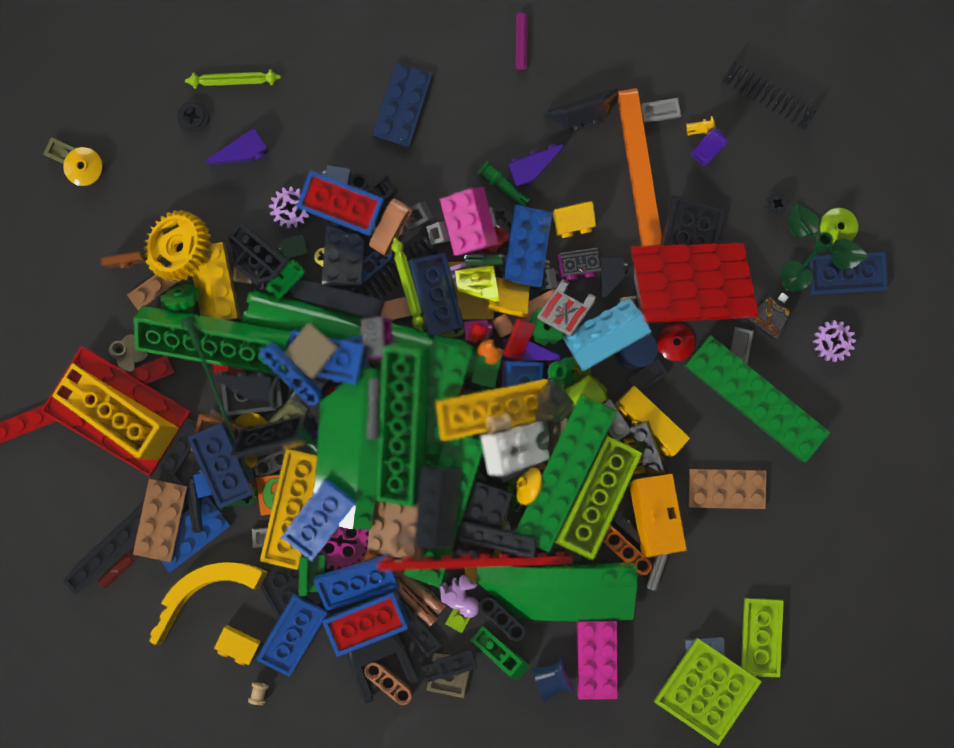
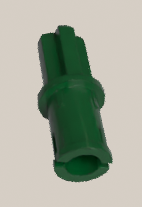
(484, 258)

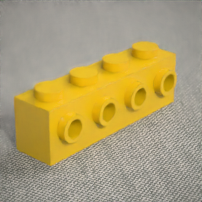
(640, 409)

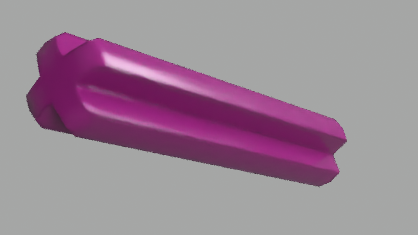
(521, 41)

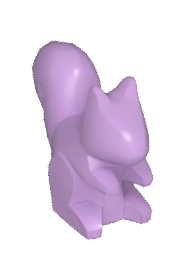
(456, 596)

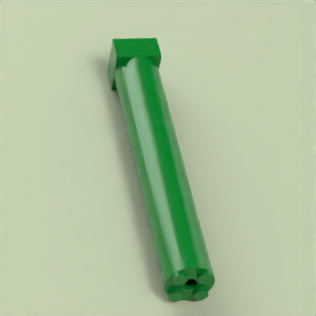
(294, 314)

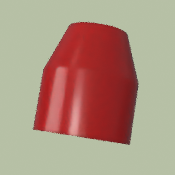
(477, 332)

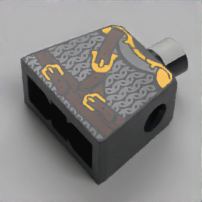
(771, 316)

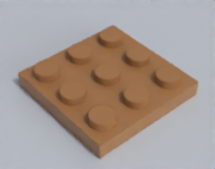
(394, 530)

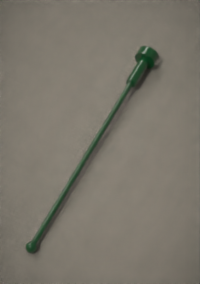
(189, 323)

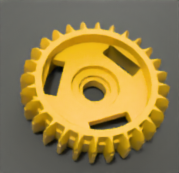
(164, 242)

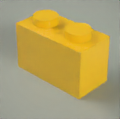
(237, 645)

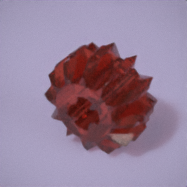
(502, 237)

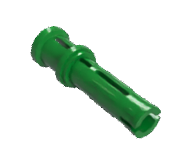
(495, 178)

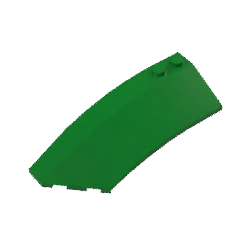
(343, 449)
(564, 590)

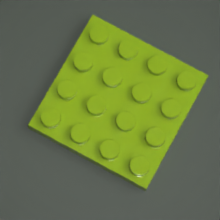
(707, 691)

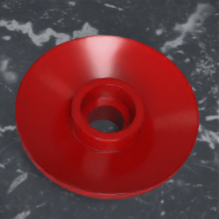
(666, 346)

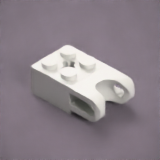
(513, 448)

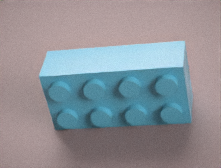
(606, 334)

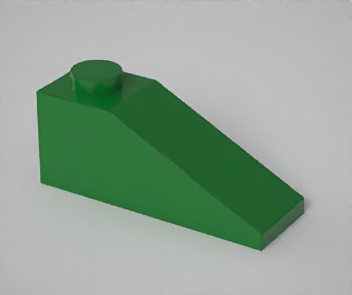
(500, 653)

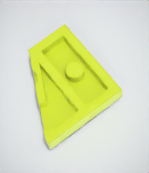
(478, 282)

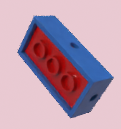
(340, 203)
(366, 623)

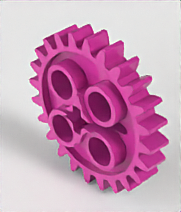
(337, 557)

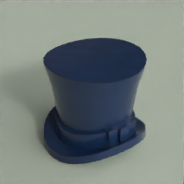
(638, 354)
(552, 679)

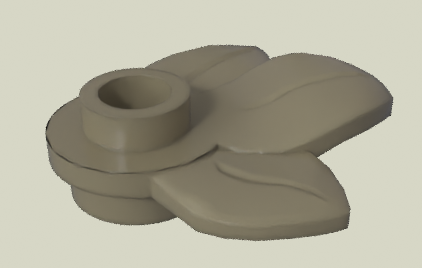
(129, 355)

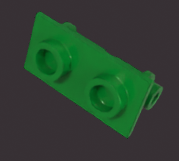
(280, 285)

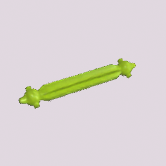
(232, 78)
(408, 284)

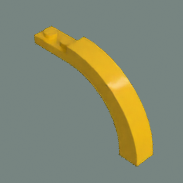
(192, 582)

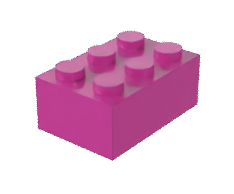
(469, 221)

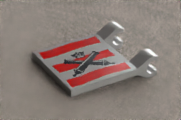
(563, 311)

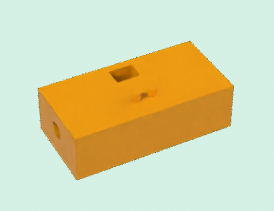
(657, 515)

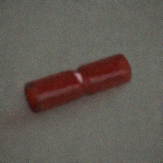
(113, 573)

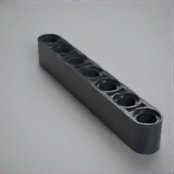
(333, 298)

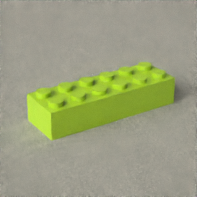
(598, 497)

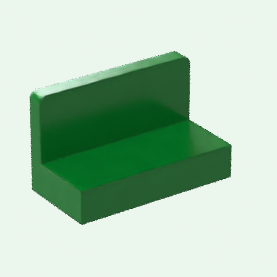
(308, 570)

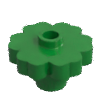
(181, 298)
(540, 334)

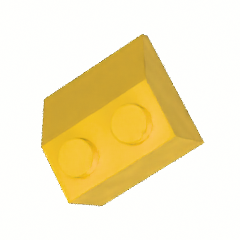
(574, 219)

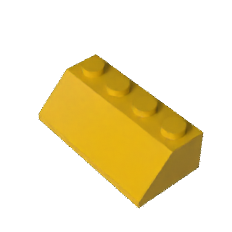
(216, 285)

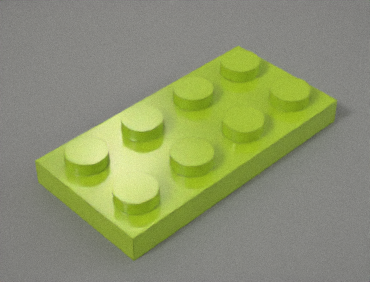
(762, 636)

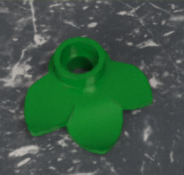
(561, 372)

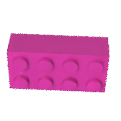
(597, 659)

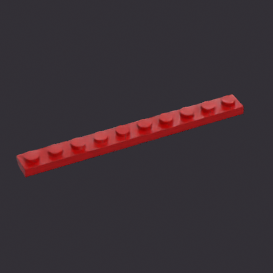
(36, 419)
(468, 561)

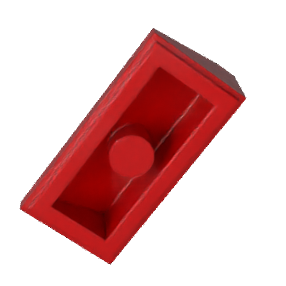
(519, 339)

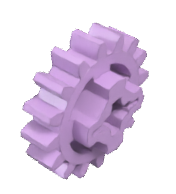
(281, 210)
(830, 348)

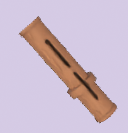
(424, 593)
(419, 607)

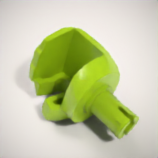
(588, 386)

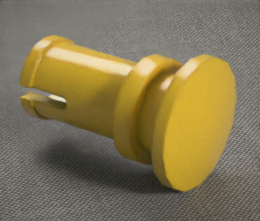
(701, 127)

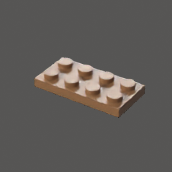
(727, 488)
(160, 520)

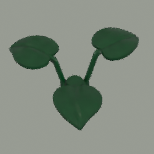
(803, 223)

